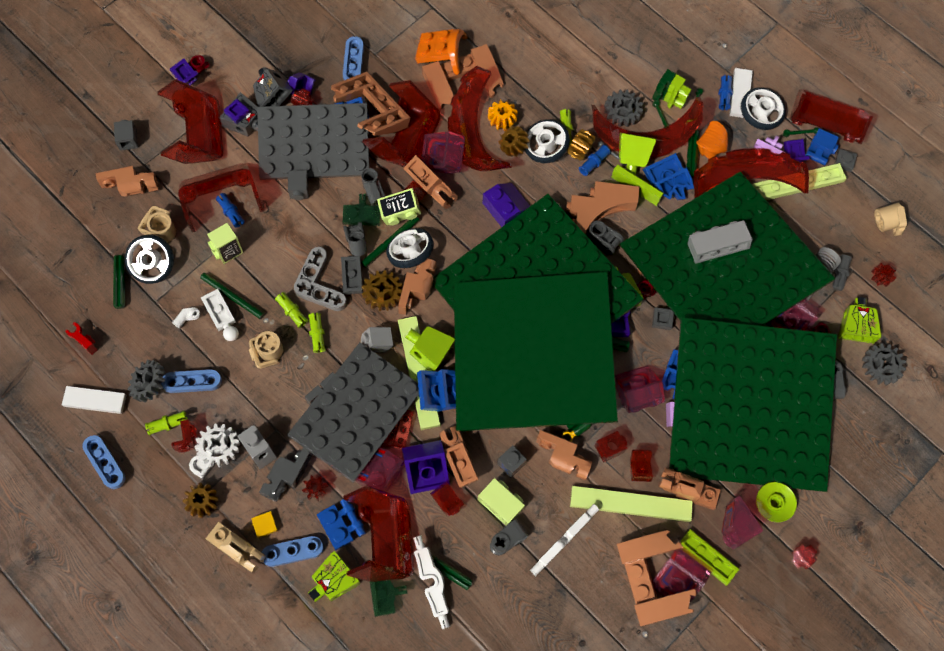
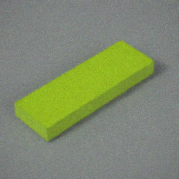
(645, 190)
(708, 557)

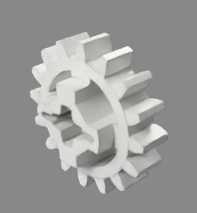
(213, 453)

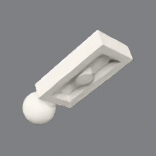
(220, 314)

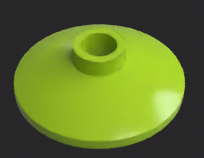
(782, 495)

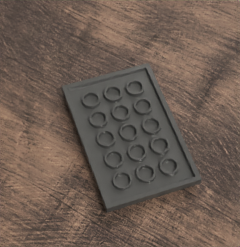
(312, 139)
(355, 412)

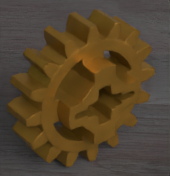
(375, 289)

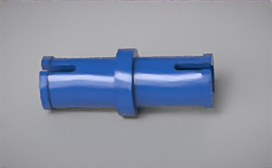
(725, 92)
(594, 160)
(230, 210)

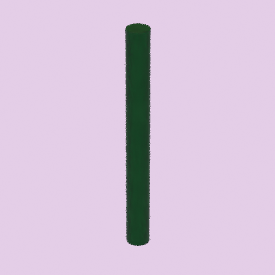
(380, 249)
(231, 295)

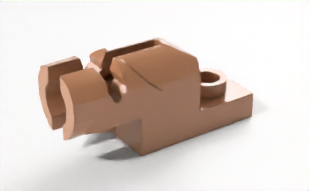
(128, 181)
(429, 181)
(417, 285)
(563, 455)
(459, 458)
(689, 488)

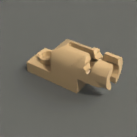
(235, 547)

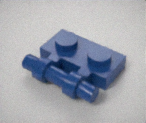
(335, 527)

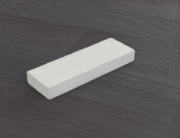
(740, 86)
(94, 400)

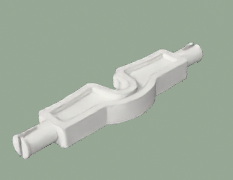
(565, 539)
(433, 593)

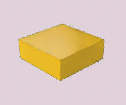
(264, 524)

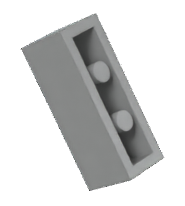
(719, 241)

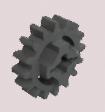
(623, 108)
(893, 366)
(146, 381)

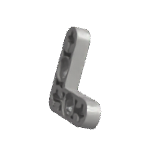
(310, 282)

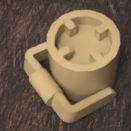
(890, 218)
(158, 223)
(268, 347)

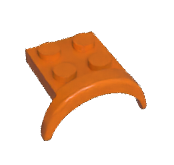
(440, 46)

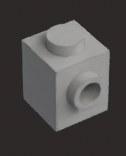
(377, 339)

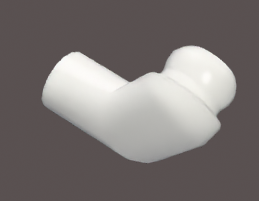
(186, 315)

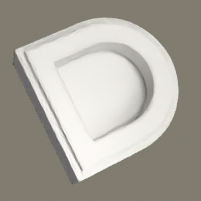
(198, 468)

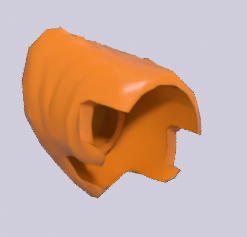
(713, 140)

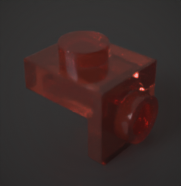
(188, 433)
(641, 465)
(447, 499)

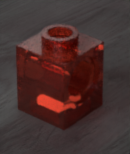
(605, 452)

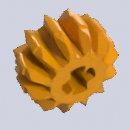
(502, 115)

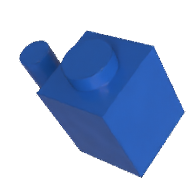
(822, 146)

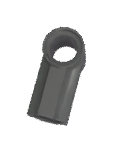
(372, 188)

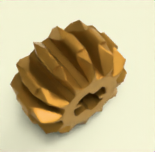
(514, 141)
(581, 144)
(193, 504)

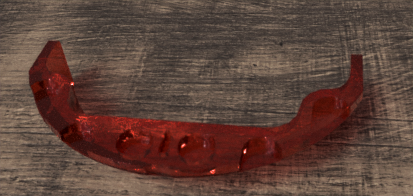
(465, 123)
(666, 138)
(753, 164)

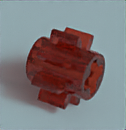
(301, 98)
(883, 274)
(309, 486)
(804, 556)

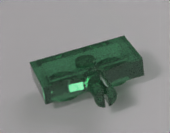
(361, 213)
(383, 597)

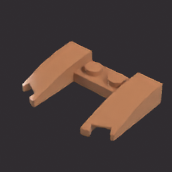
(439, 74)
(392, 116)
(648, 607)

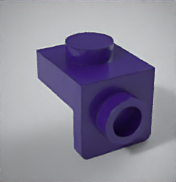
(184, 72)
(301, 81)
(796, 150)
(621, 327)

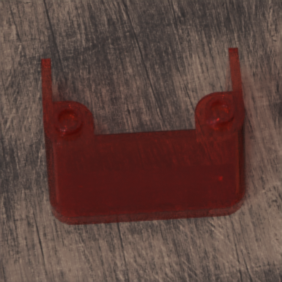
(831, 115)
(201, 123)
(409, 141)
(214, 181)
(390, 535)

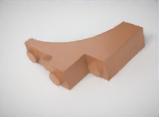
(602, 202)

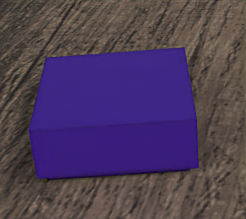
(236, 111)

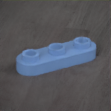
(353, 55)
(183, 378)
(98, 456)
(302, 551)

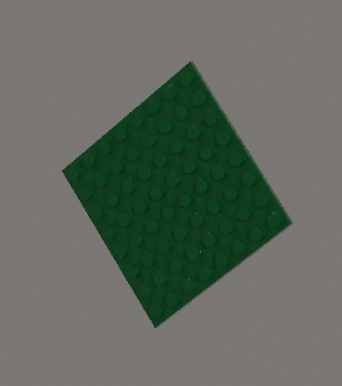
(537, 245)
(736, 287)
(534, 352)
(753, 404)

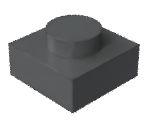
(846, 159)
(662, 318)

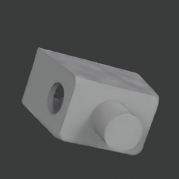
(256, 445)

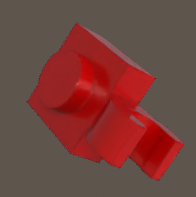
(85, 341)

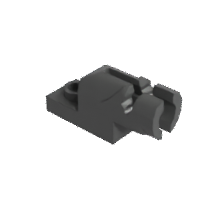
(285, 473)

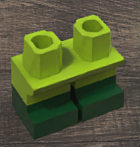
(672, 90)

